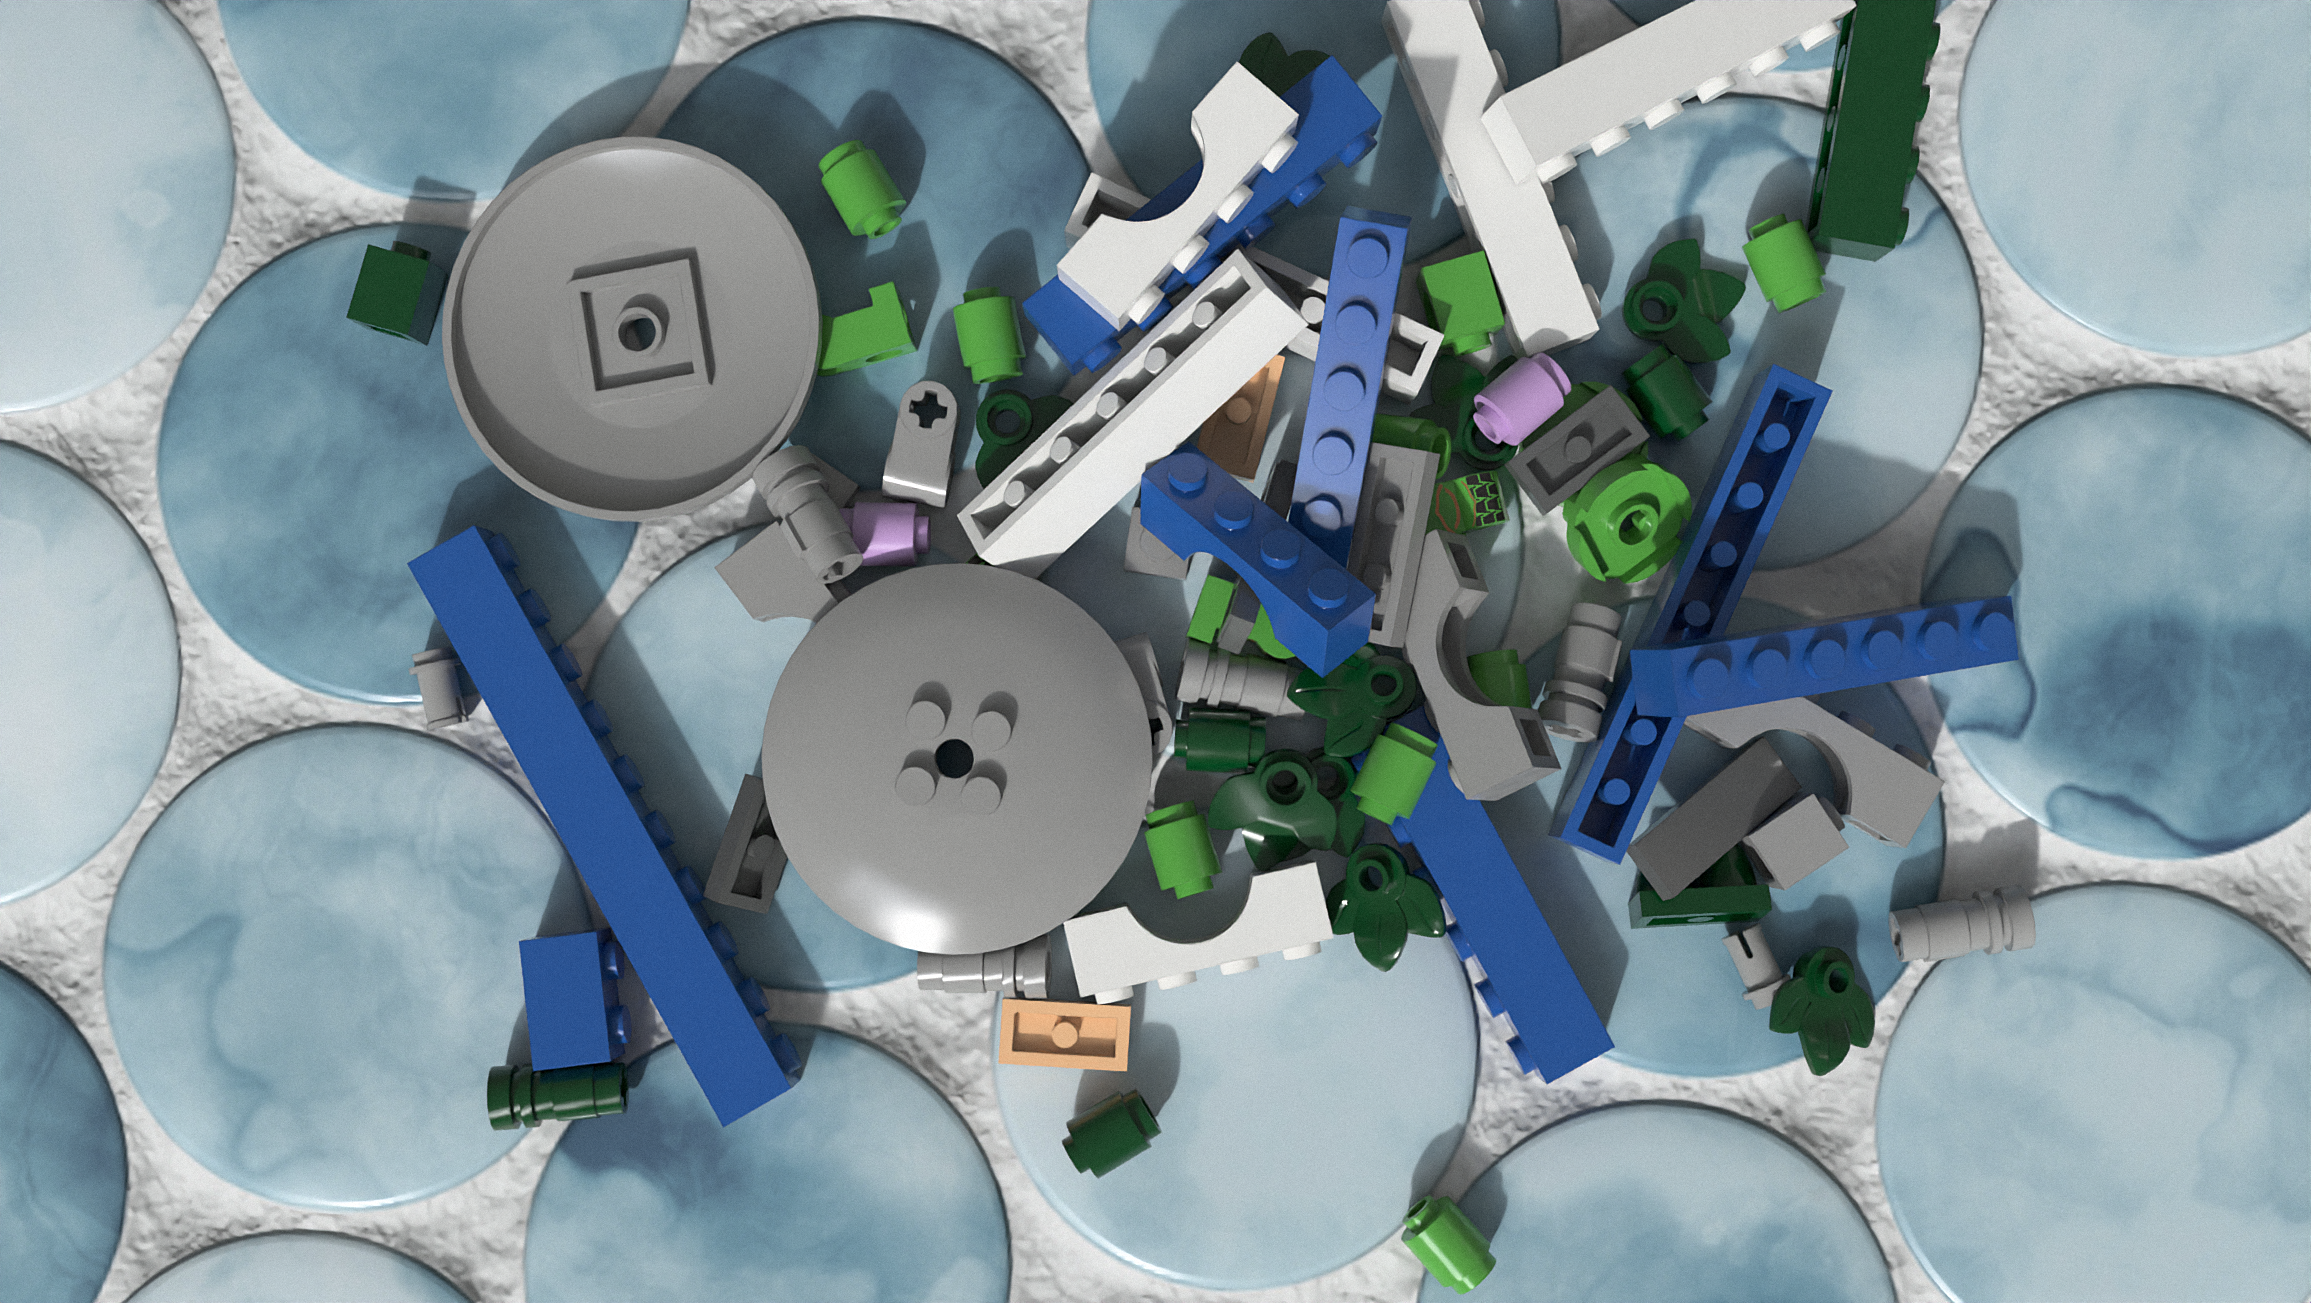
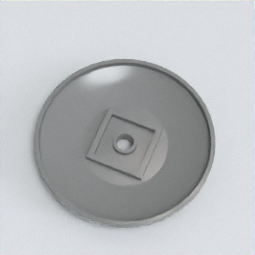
(546, 312)
(1052, 775)

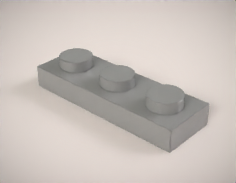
(1392, 534)

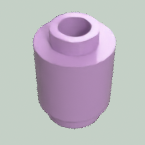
(1521, 399)
(889, 532)

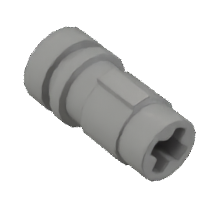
(811, 519)
(1582, 666)
(1235, 680)
(1957, 927)
(1010, 970)

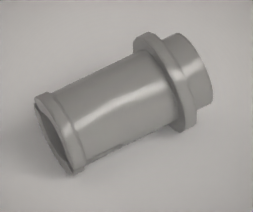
(439, 687)
(1757, 970)

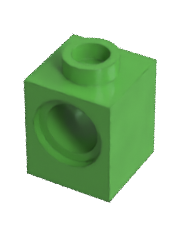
(1461, 302)

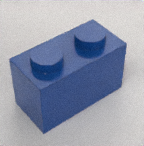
(574, 998)

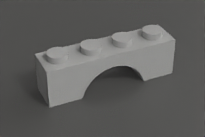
(776, 583)
(1488, 744)
(1873, 786)

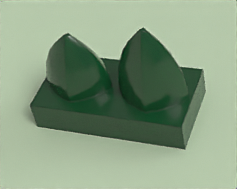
(1725, 896)

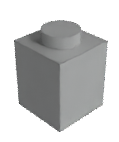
(1795, 840)

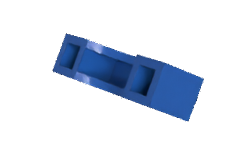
(1308, 596)

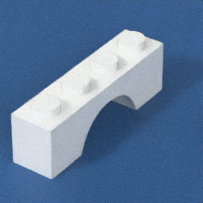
(1124, 262)
(1279, 913)

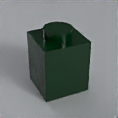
(398, 292)

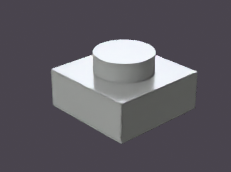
(1149, 555)

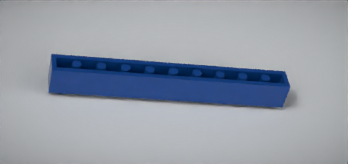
(606, 822)

